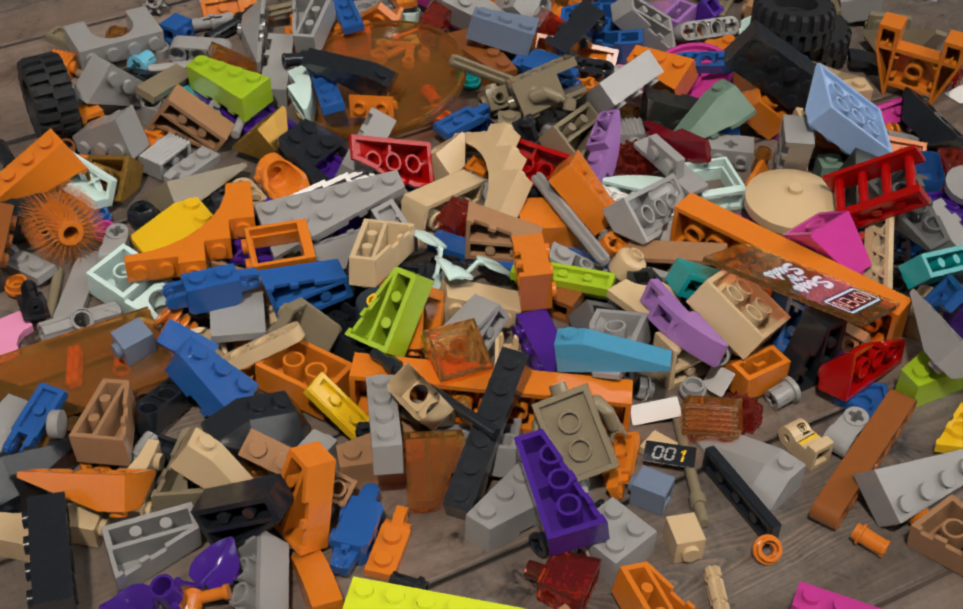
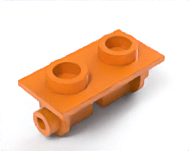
(361, 105)

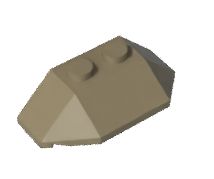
(924, 37)

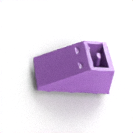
(678, 10)

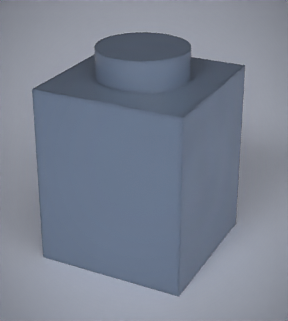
(133, 342)
(651, 490)

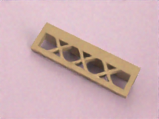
(880, 247)

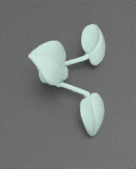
(454, 271)

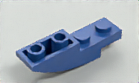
(327, 94)

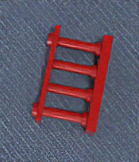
(890, 203)

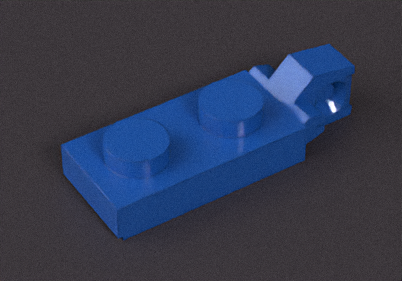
(461, 120)

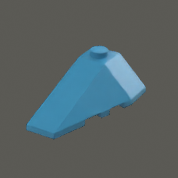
(600, 352)

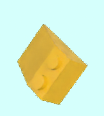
(171, 225)

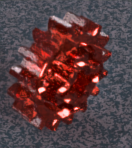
(632, 161)

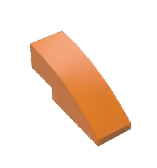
(316, 581)

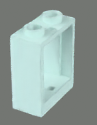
(729, 197)

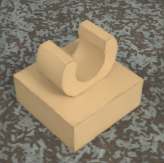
(855, 336)

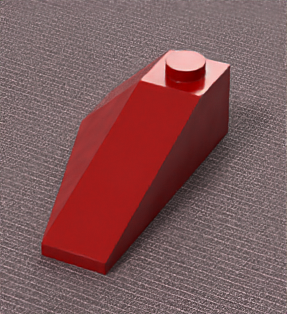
(383, 155)
(539, 159)
(859, 367)

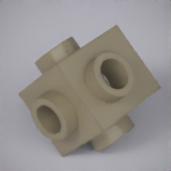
(495, 97)

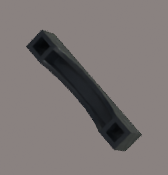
(476, 459)

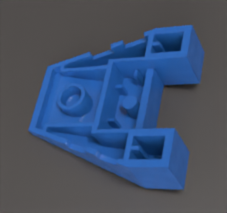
(611, 35)

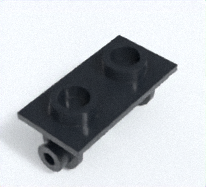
(526, 128)
(32, 303)

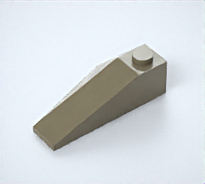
(192, 186)

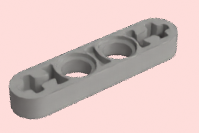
(707, 31)

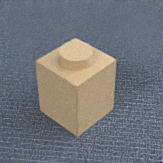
(684, 537)

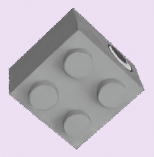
(629, 540)

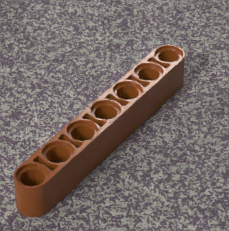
(864, 455)

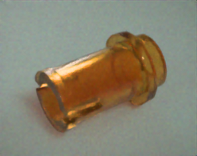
(763, 153)

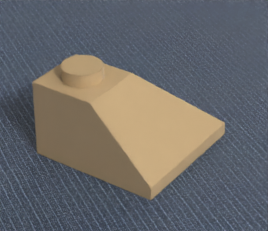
(448, 156)

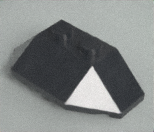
(928, 123)
(268, 413)

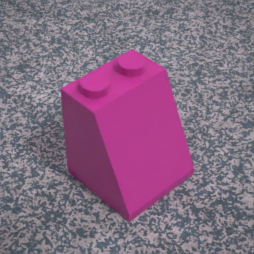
(833, 237)

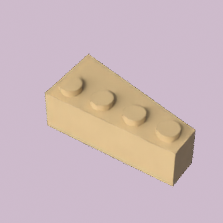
(427, 202)

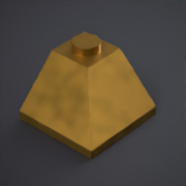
(264, 135)
(123, 168)

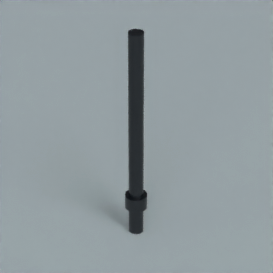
(393, 365)

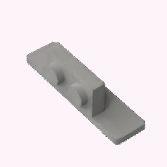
(670, 162)

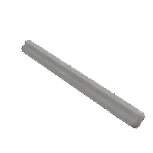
(571, 219)

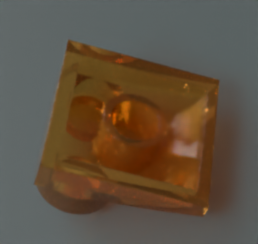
(456, 350)

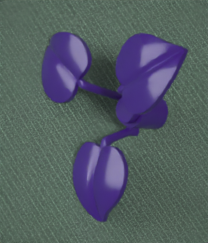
(212, 567)

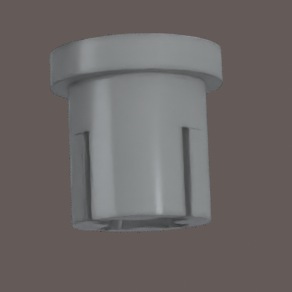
(783, 393)

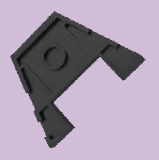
(310, 146)

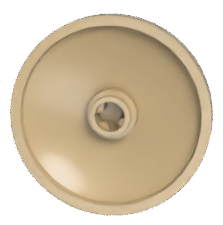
(786, 198)

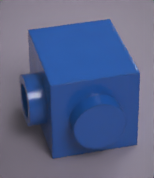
(176, 26)

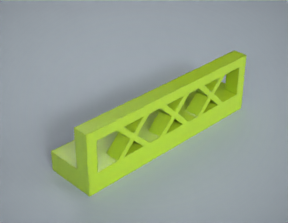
(589, 281)

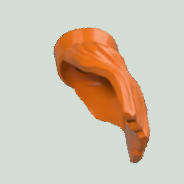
(279, 176)

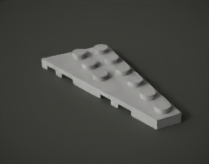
(329, 207)

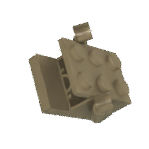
(542, 89)
(577, 429)

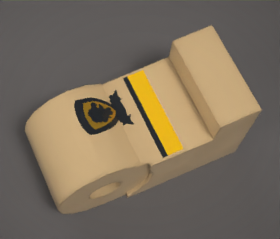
(805, 443)

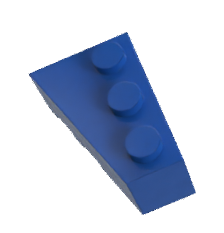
(316, 282)

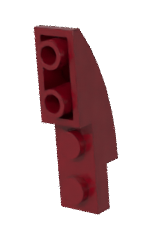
(689, 145)

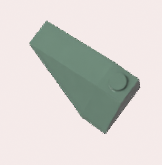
(717, 109)

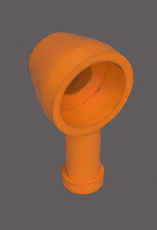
(194, 598)

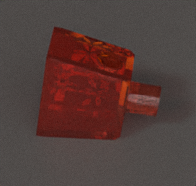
(565, 579)

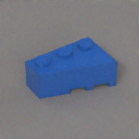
(207, 377)

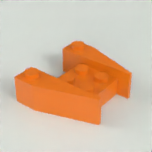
(913, 65)

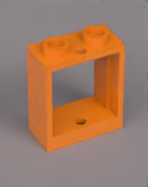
(278, 234)
(431, 317)

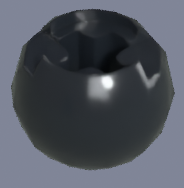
(141, 213)

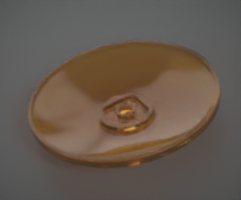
(425, 79)

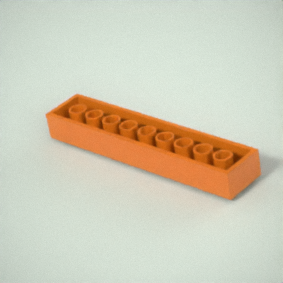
(704, 221)
(615, 392)

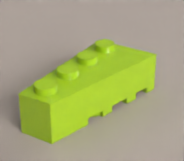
(230, 86)

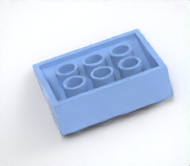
(845, 115)

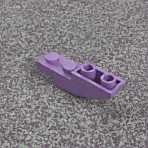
(604, 143)
(683, 327)

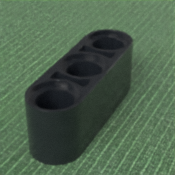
(161, 407)

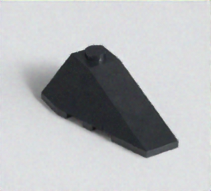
(353, 73)

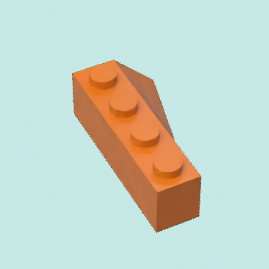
(39, 163)

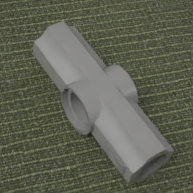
(65, 324)

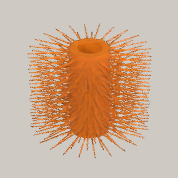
(62, 222)

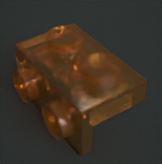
(230, 57)

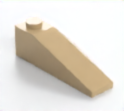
(207, 461)

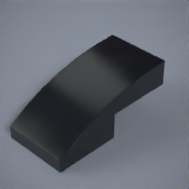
(863, 59)

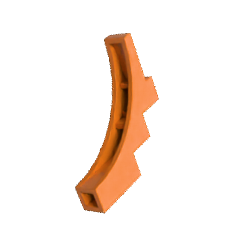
(205, 244)

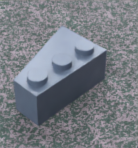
(502, 30)

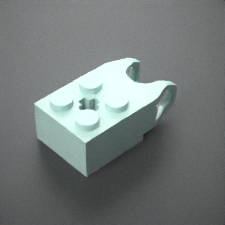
(110, 283)

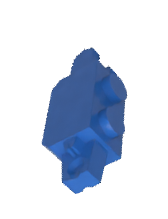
(538, 57)
(210, 288)
(356, 530)

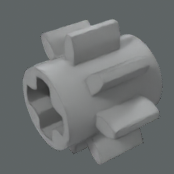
(160, 5)

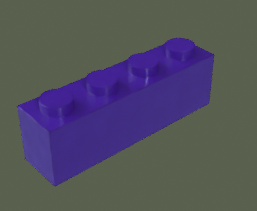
(537, 339)

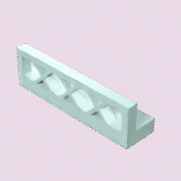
(93, 188)

